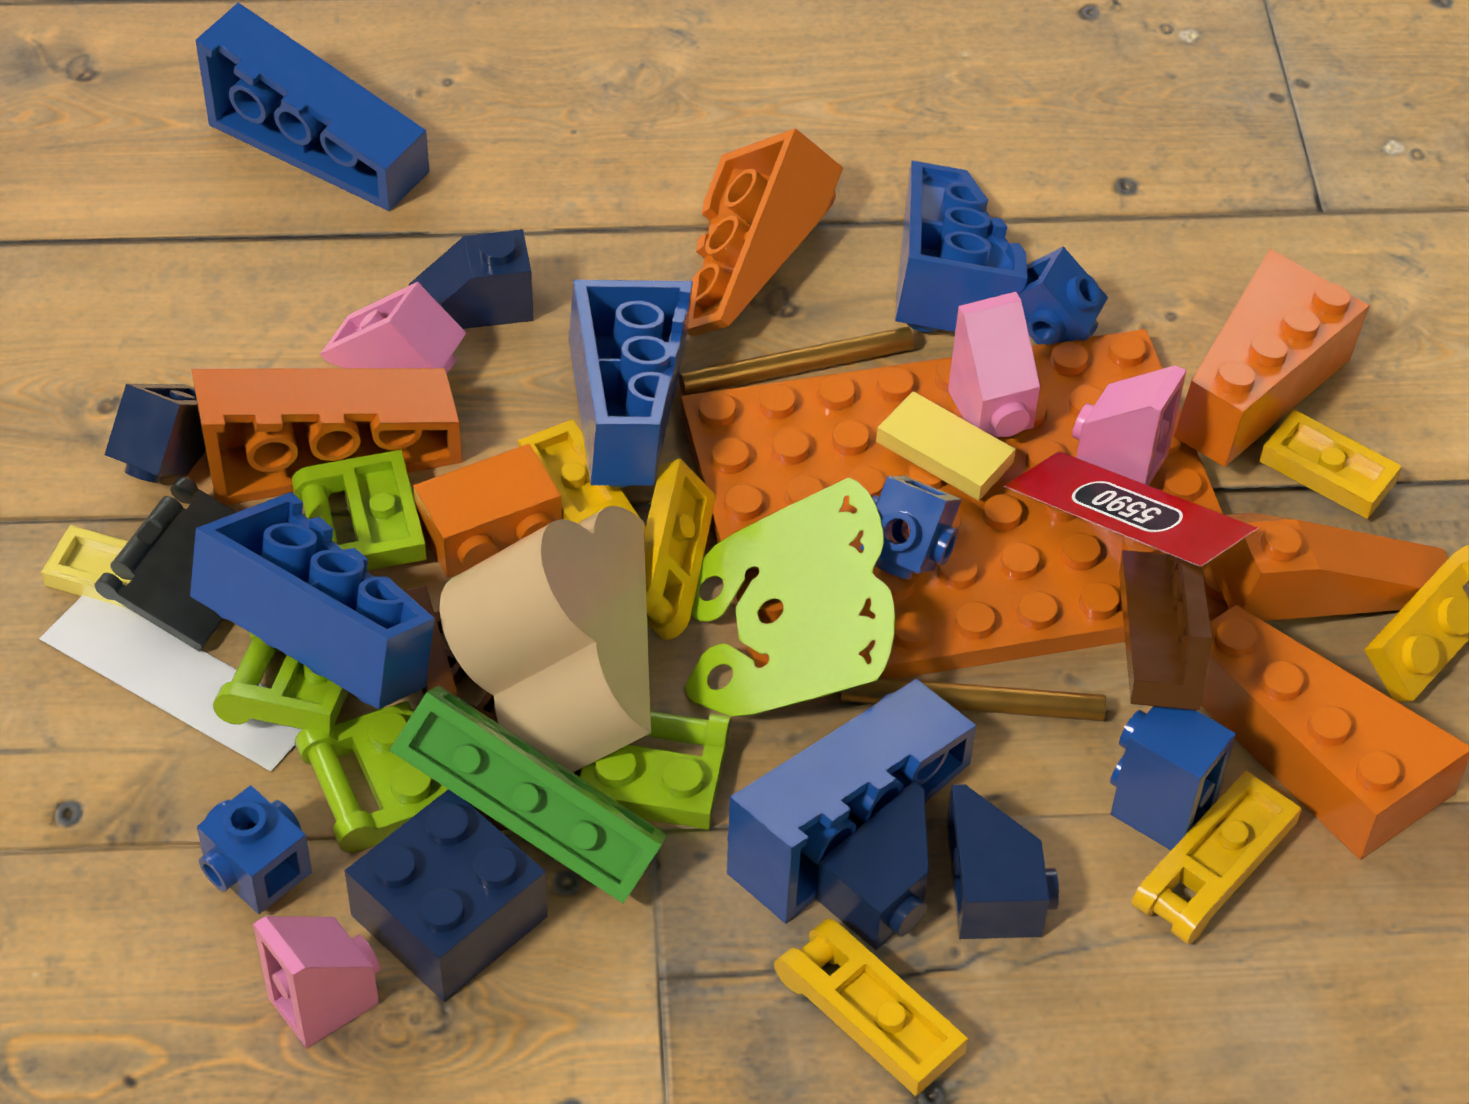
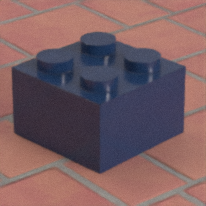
(447, 894)

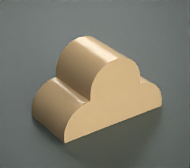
(560, 635)

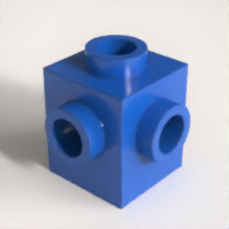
(1060, 299)
(930, 522)
(253, 848)

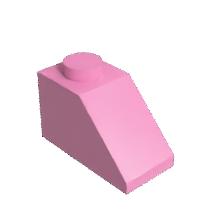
(397, 332)
(994, 366)
(1131, 424)
(316, 973)

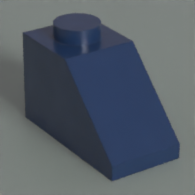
(483, 280)
(157, 431)
(880, 871)
(996, 871)

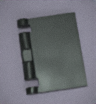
(161, 564)

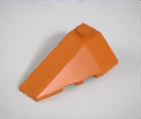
(758, 214)
(1319, 569)

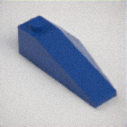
(951, 249)

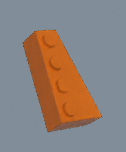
(1268, 357)
(278, 420)
(1327, 735)

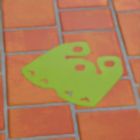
(823, 589)

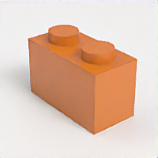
(485, 507)

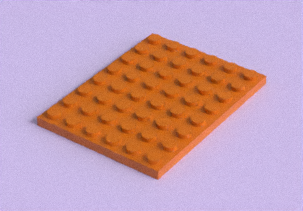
(1020, 571)

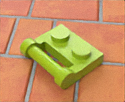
(378, 504)
(295, 699)
(667, 783)
(395, 784)

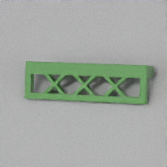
(528, 792)

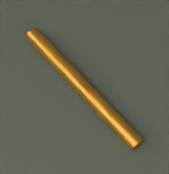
(796, 361)
(993, 698)

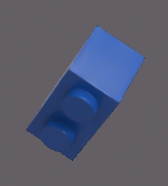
(1169, 771)

